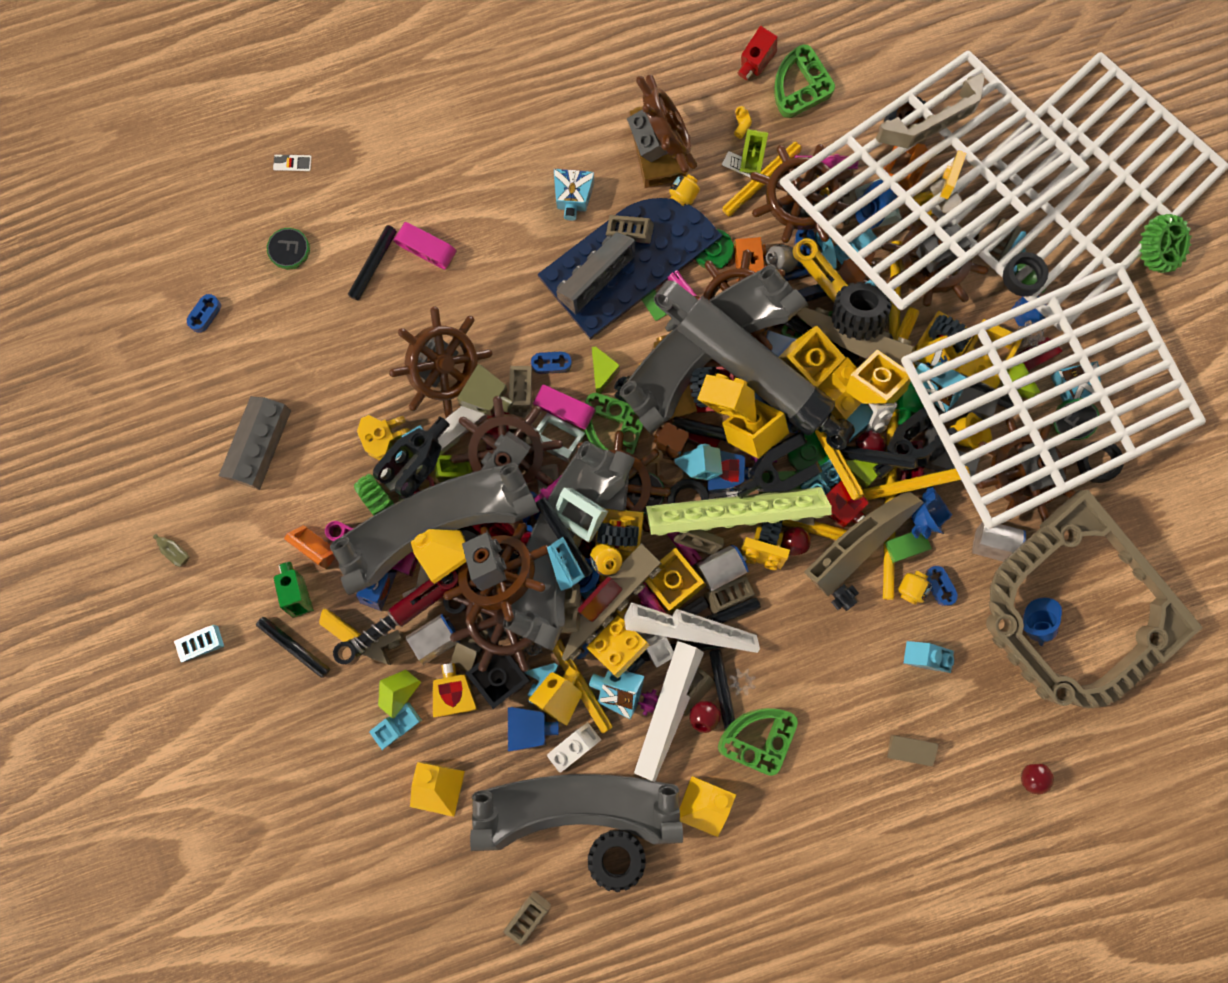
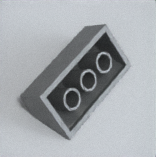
(596, 271)
(255, 442)

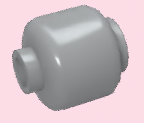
(781, 257)

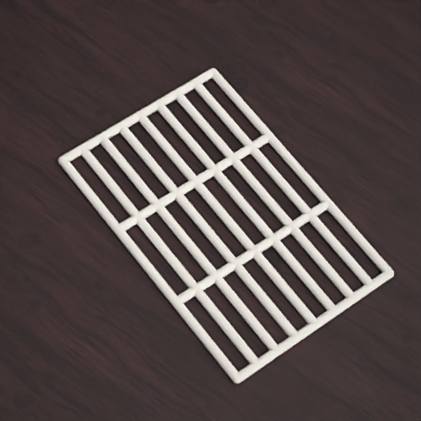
(1140, 190)
(906, 196)
(1112, 414)

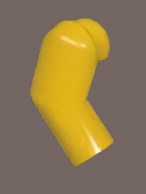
(744, 121)

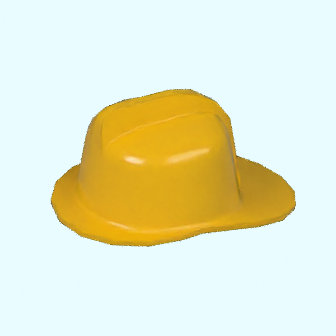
(973, 440)

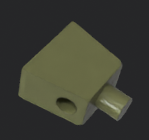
(481, 390)

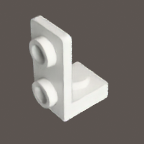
(881, 416)
(659, 649)
(573, 747)

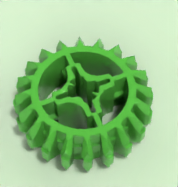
(1165, 243)
(372, 494)

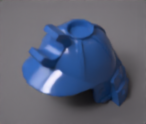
(930, 514)

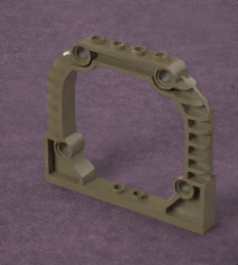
(1168, 617)

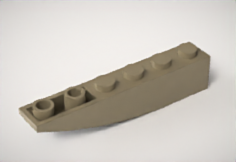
(891, 348)
(860, 542)
(630, 577)

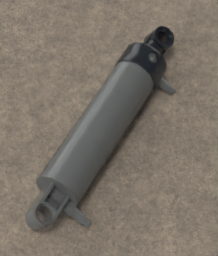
(753, 362)

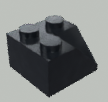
(500, 679)

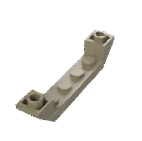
(897, 134)

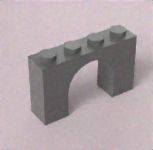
(985, 411)

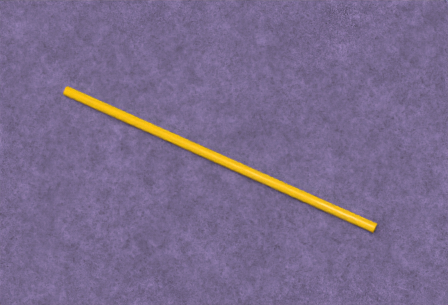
(888, 565)

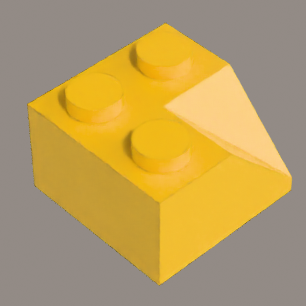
(813, 356)
(878, 380)
(835, 388)
(729, 397)
(758, 436)
(676, 581)

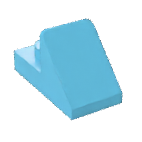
(540, 674)

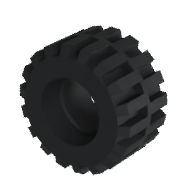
(861, 311)
(616, 881)

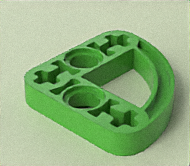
(814, 86)
(623, 418)
(768, 751)

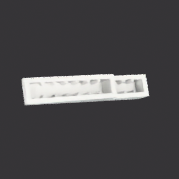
(446, 440)
(688, 627)
(668, 710)

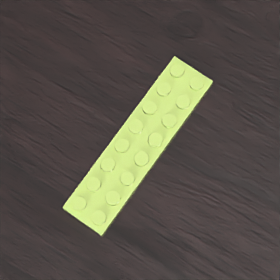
(736, 511)

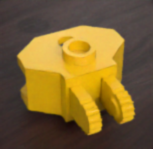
(381, 433)

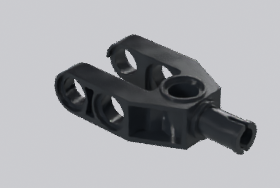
(417, 442)
(901, 442)
(764, 464)

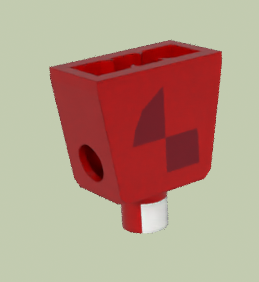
(758, 53)
(843, 507)

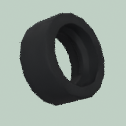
(1035, 263)
(1113, 451)
(687, 483)

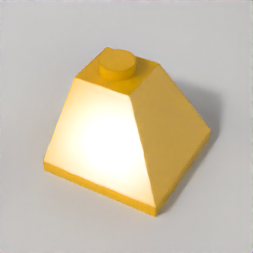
(439, 552)
(436, 788)
(705, 806)

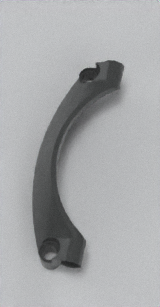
(666, 372)
(598, 477)
(464, 501)
(612, 801)

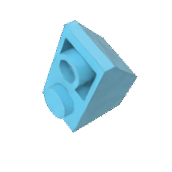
(701, 462)
(928, 656)

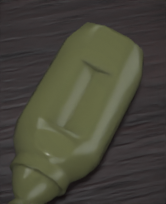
(171, 551)

